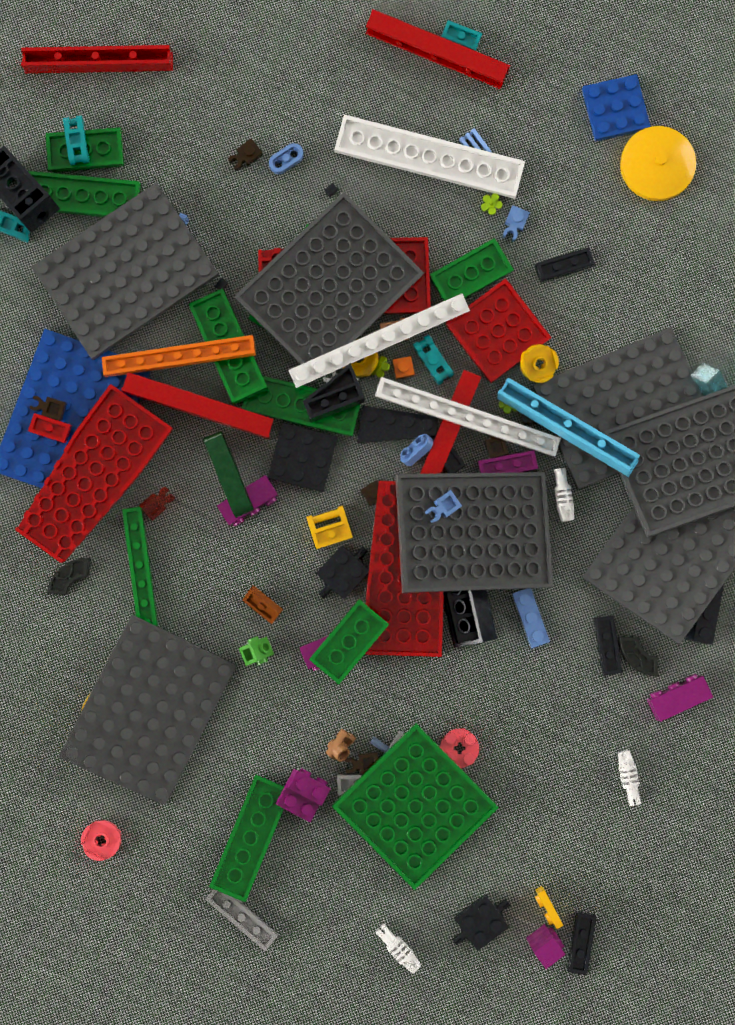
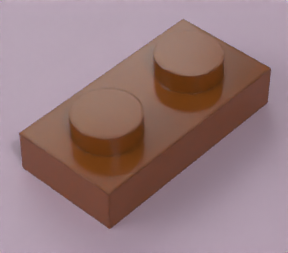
(262, 604)

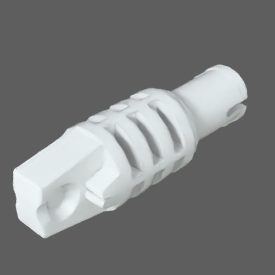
(563, 496)
(629, 776)
(399, 949)

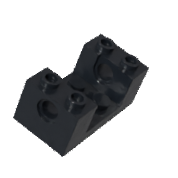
(28, 198)

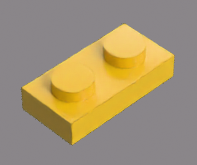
(551, 915)

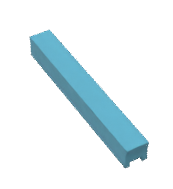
(568, 427)

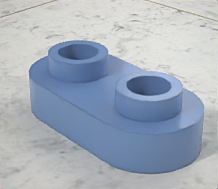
(284, 157)
(416, 449)

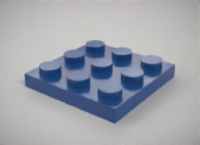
(615, 107)

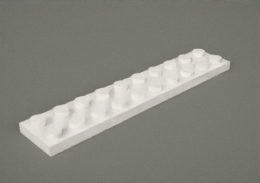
(429, 156)

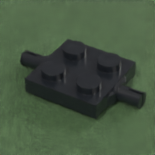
(343, 572)
(481, 922)

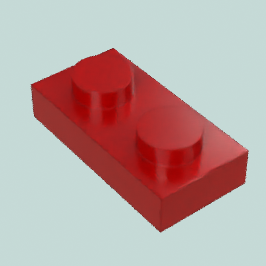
(50, 428)

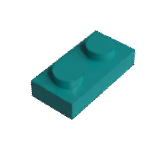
(461, 35)

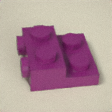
(303, 794)

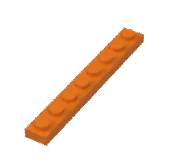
(178, 356)

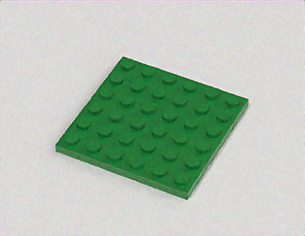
(415, 806)

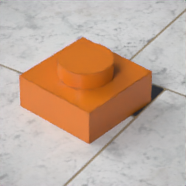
(403, 367)

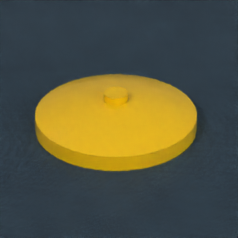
(658, 163)

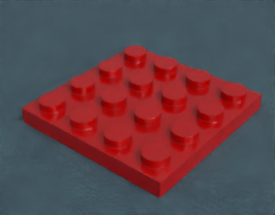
(497, 330)

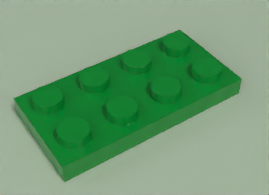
(103, 147)
(472, 271)
(349, 641)

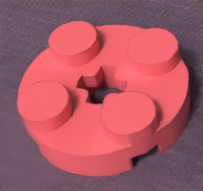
(468, 741)
(105, 850)

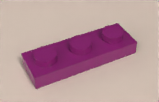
(510, 463)

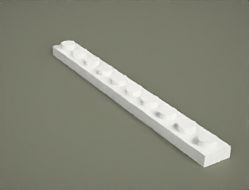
(378, 340)
(467, 416)

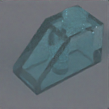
(708, 379)

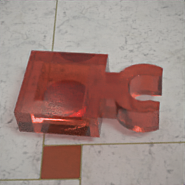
(154, 505)

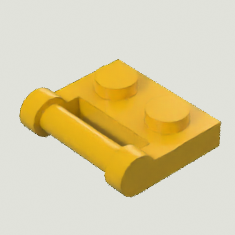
(331, 533)

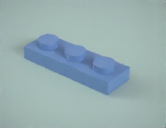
(530, 617)

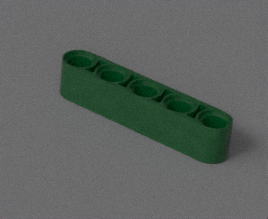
(228, 474)

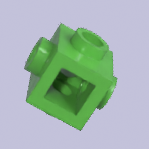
(256, 651)

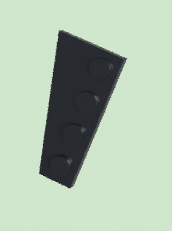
(387, 425)

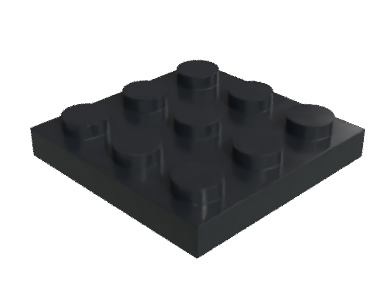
(302, 457)

